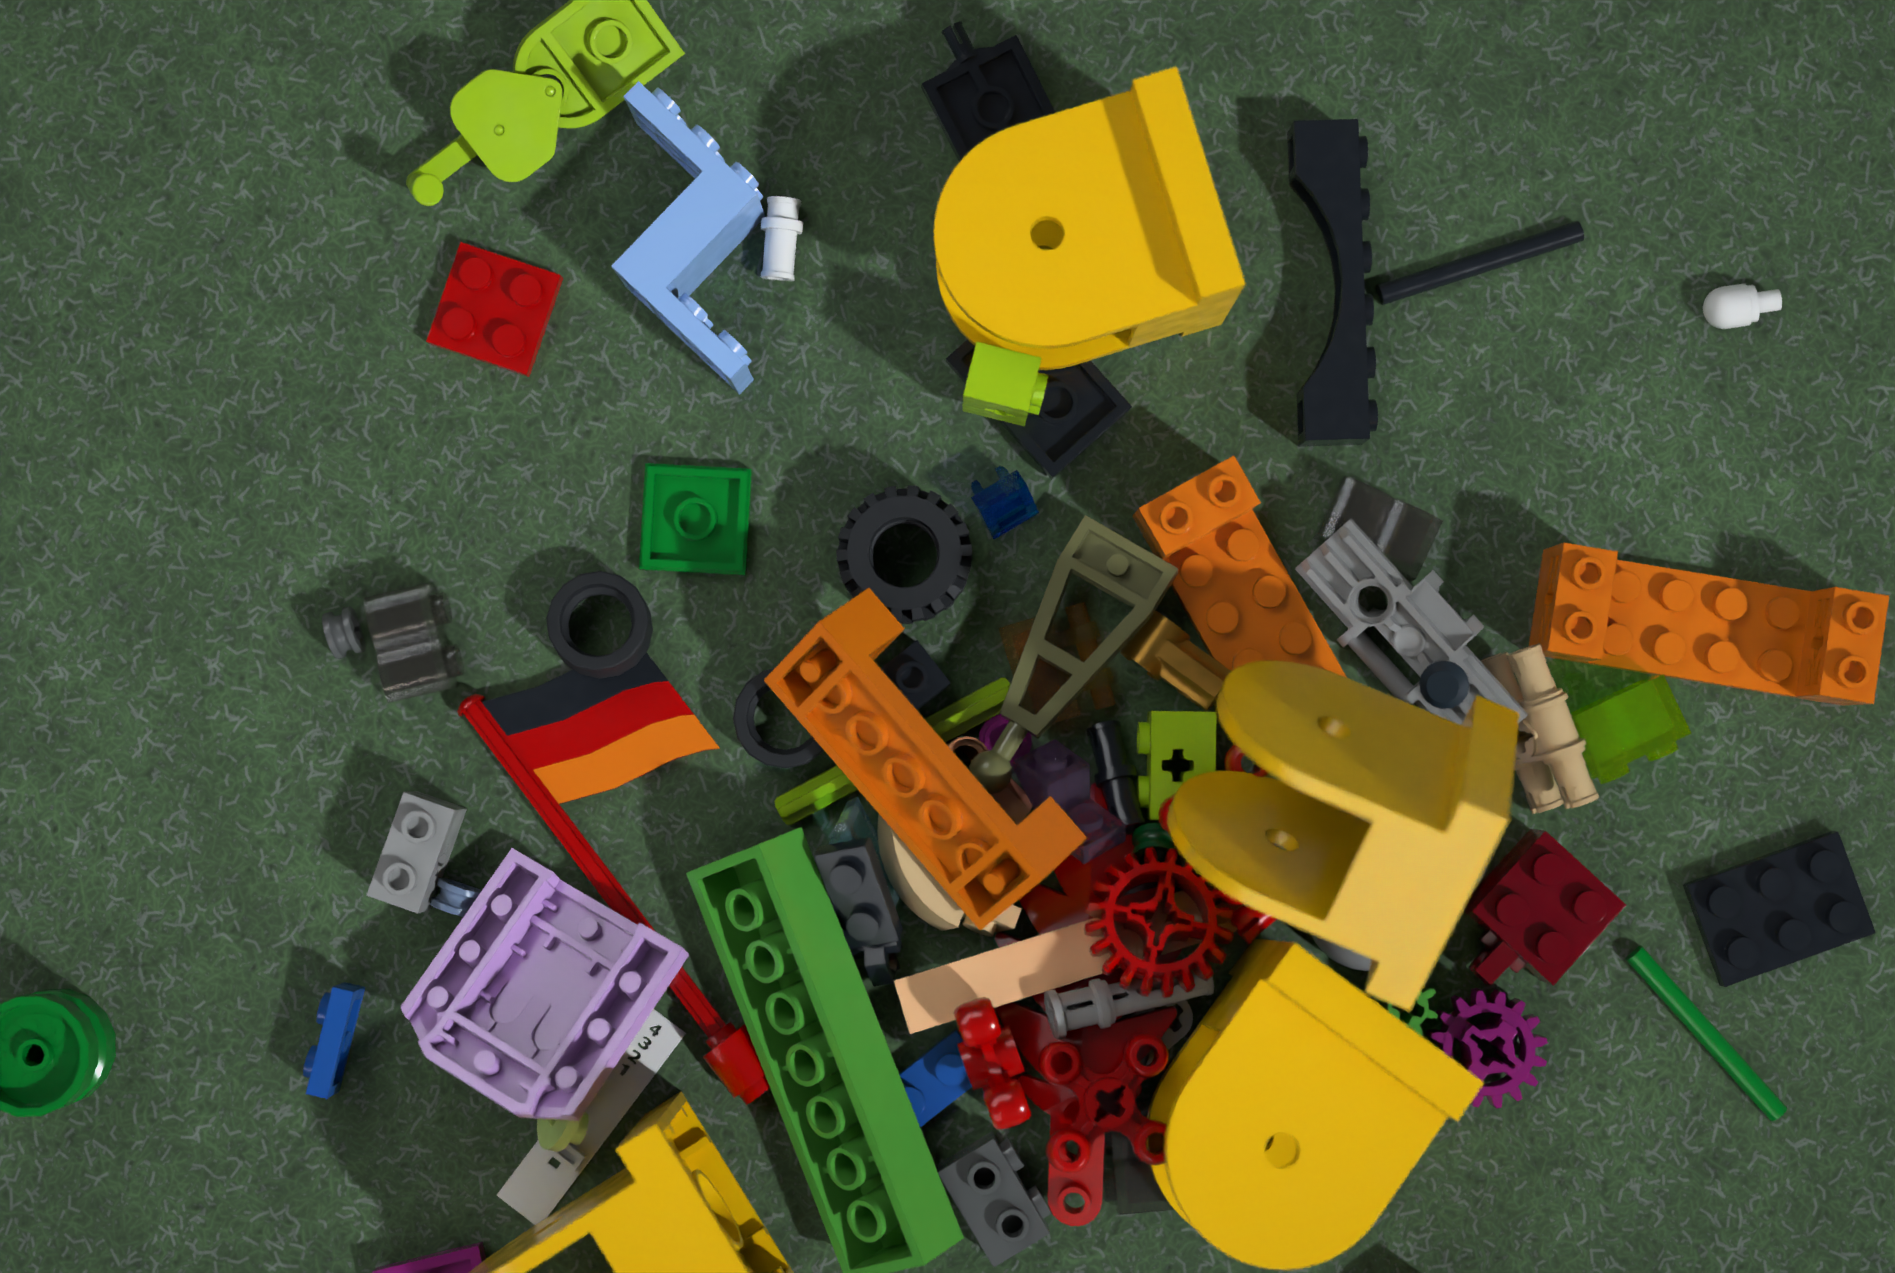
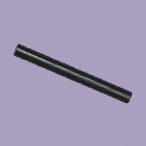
(1480, 262)

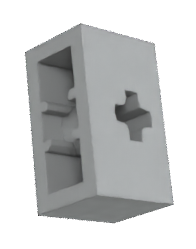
(416, 851)

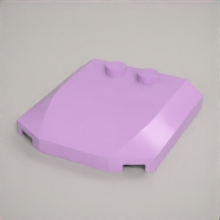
(539, 992)

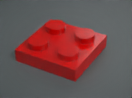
(494, 309)

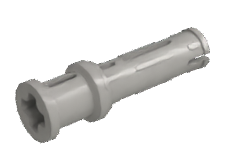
(1096, 1004)

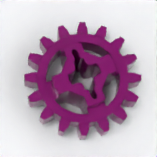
(1500, 1031)

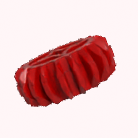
(1134, 917)

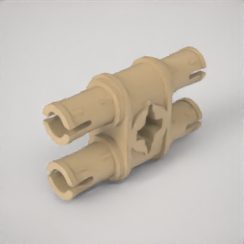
(1547, 736)

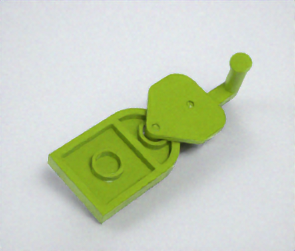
(515, 116)

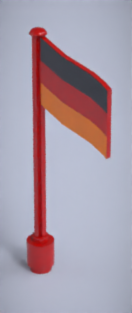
(590, 738)

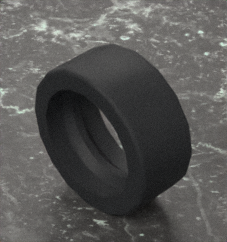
(578, 590)
(751, 740)

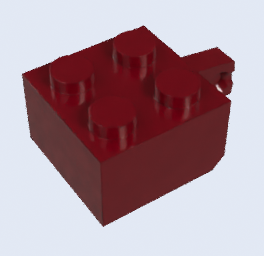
(1538, 911)

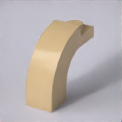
(923, 892)

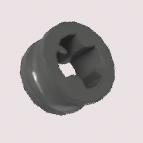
(343, 632)

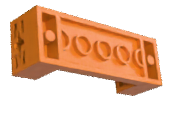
(1231, 573)
(1708, 627)
(910, 770)

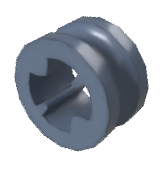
(454, 897)

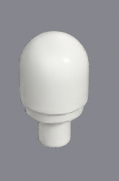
(1739, 305)

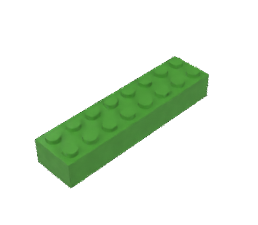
(825, 1057)

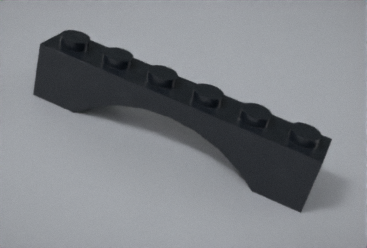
(1326, 177)

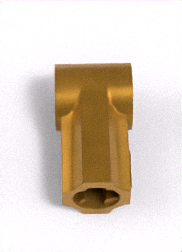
(1170, 656)

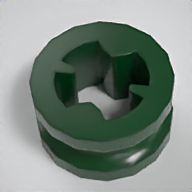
(1153, 836)

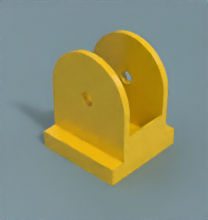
(1125, 223)
(1376, 815)
(1331, 1085)
(660, 1214)

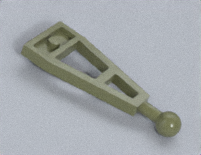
(1115, 568)

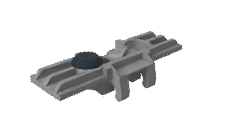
(1415, 624)

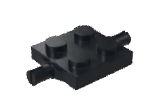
(984, 91)

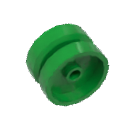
(75, 1045)

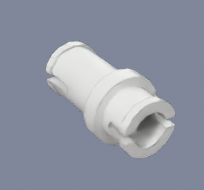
(780, 237)

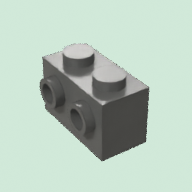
(994, 1198)

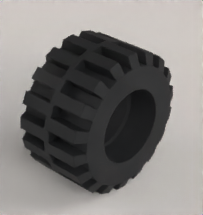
(917, 509)

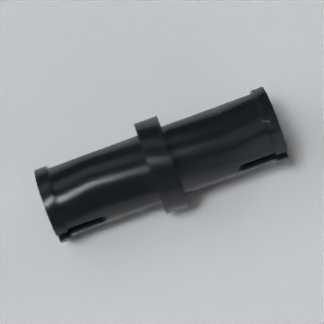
(1115, 773)

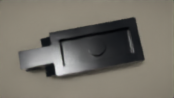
(862, 905)

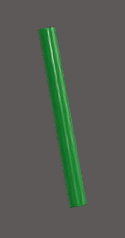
(1706, 1033)

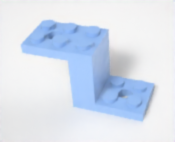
(691, 234)

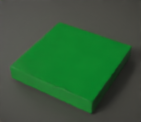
(695, 519)

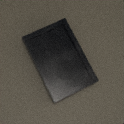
(1073, 413)
(1779, 908)

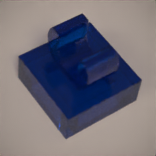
(1004, 502)

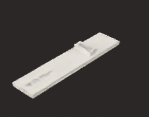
(539, 1186)

